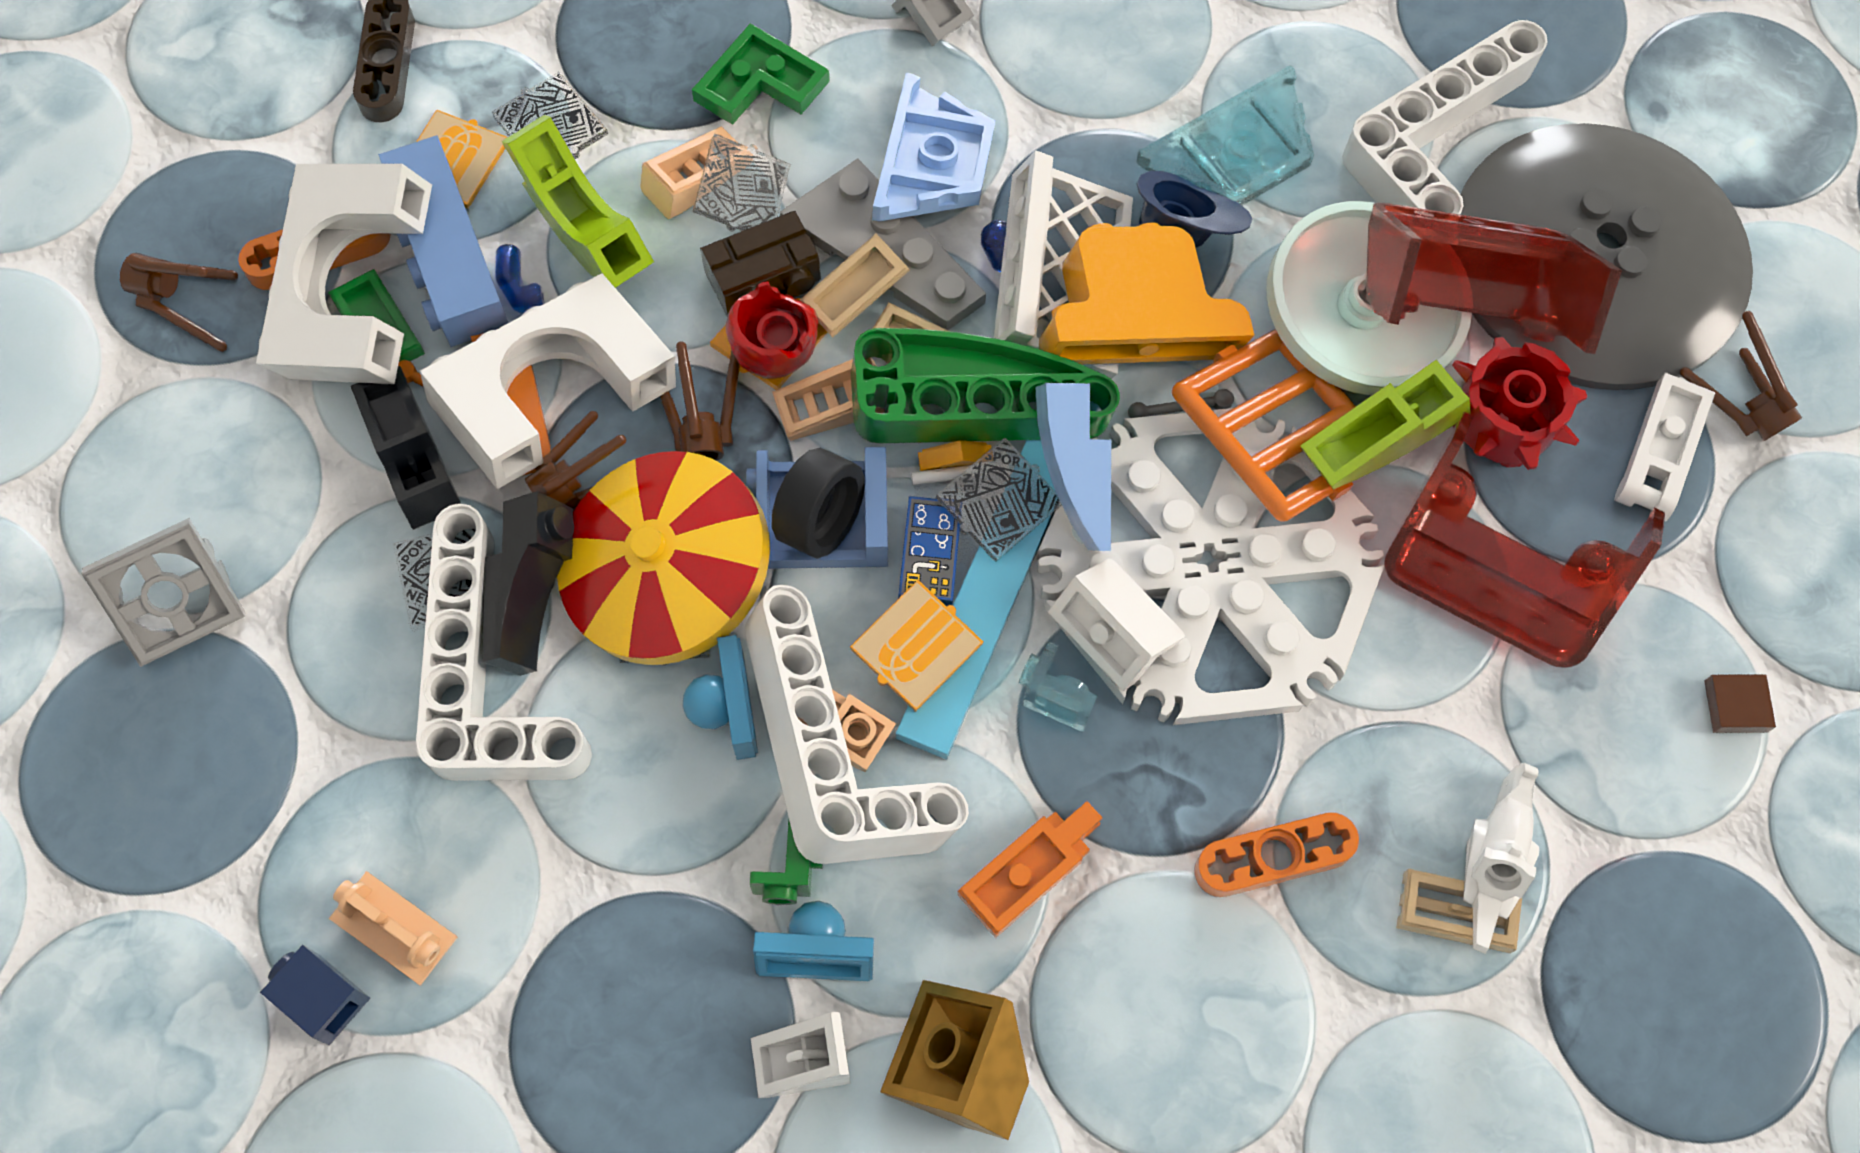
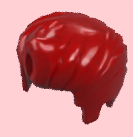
(771, 332)

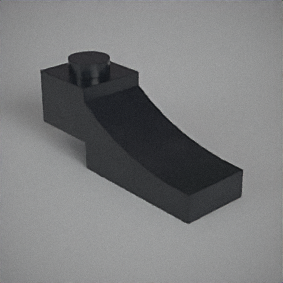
(520, 579)

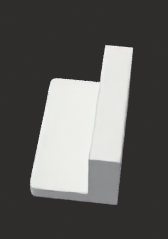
(1115, 622)

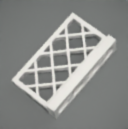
(1028, 248)

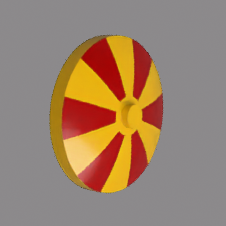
(664, 558)

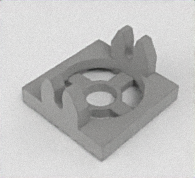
(147, 644)

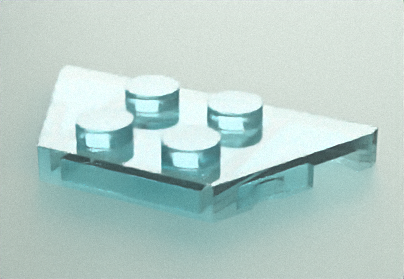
(1240, 144)

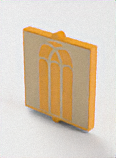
(468, 149)
(916, 645)

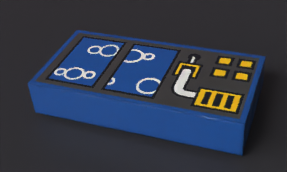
(930, 548)

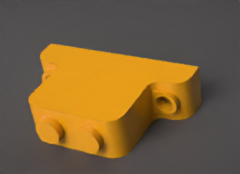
(1140, 300)

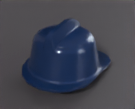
(1179, 203)

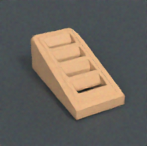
(662, 177)
(807, 388)

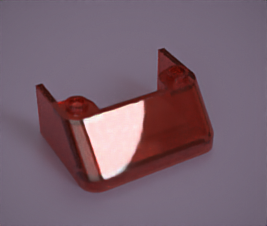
(1487, 269)
(1504, 585)

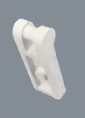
(1665, 444)

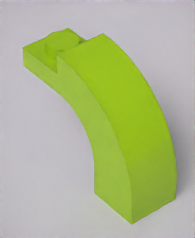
(572, 207)

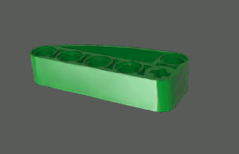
(956, 374)

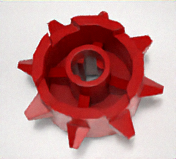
(1518, 403)

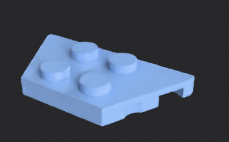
(932, 156)

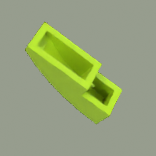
(1387, 426)

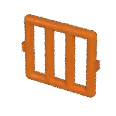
(1220, 429)

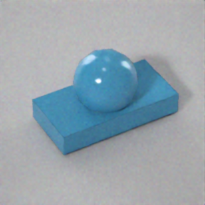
(718, 700)
(814, 948)

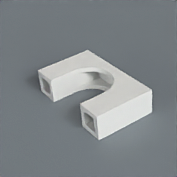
(325, 214)
(582, 325)

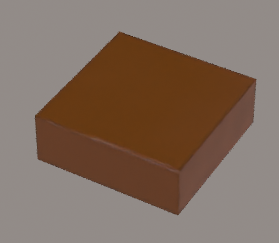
(1740, 703)

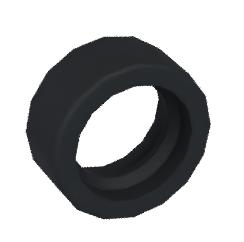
(818, 502)

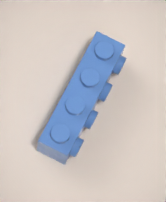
(448, 251)

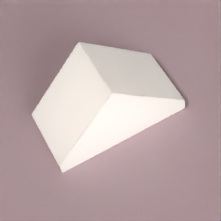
(801, 1057)

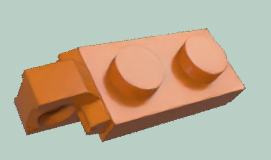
(1029, 868)

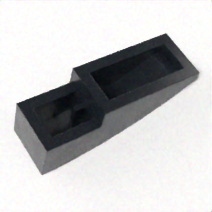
(406, 449)

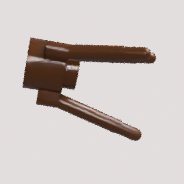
(158, 278)
(1771, 409)
(699, 430)
(561, 479)

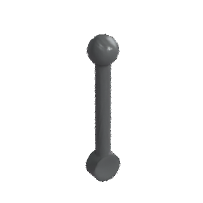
(1221, 400)

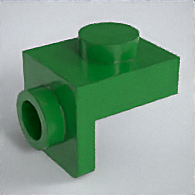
(781, 887)

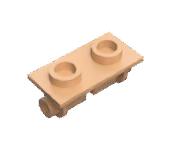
(391, 926)

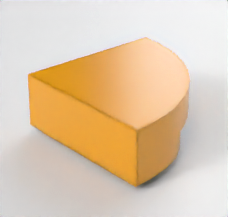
(952, 454)

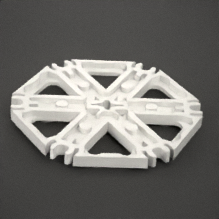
(1238, 588)

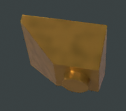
(961, 1059)

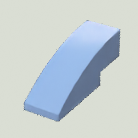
(1075, 462)

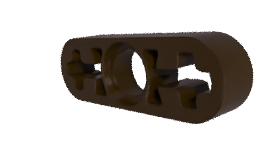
(391, 74)

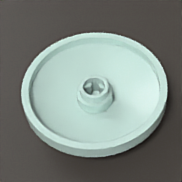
(1323, 311)

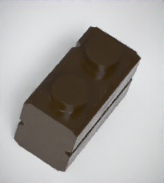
(767, 252)

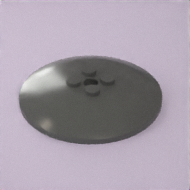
(1677, 237)

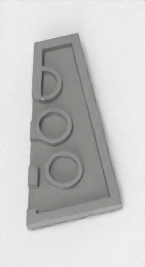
(841, 221)

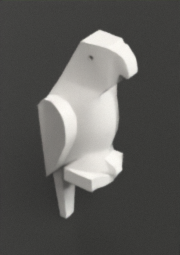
(1501, 855)

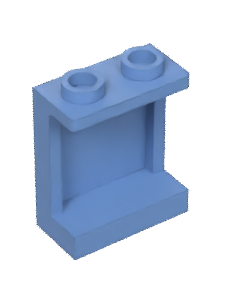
(866, 541)

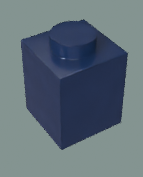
(313, 994)

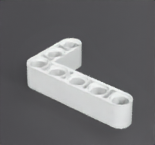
(1390, 136)
(465, 667)
(823, 749)

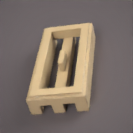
(1411, 902)

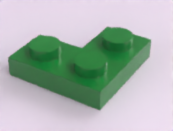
(758, 65)

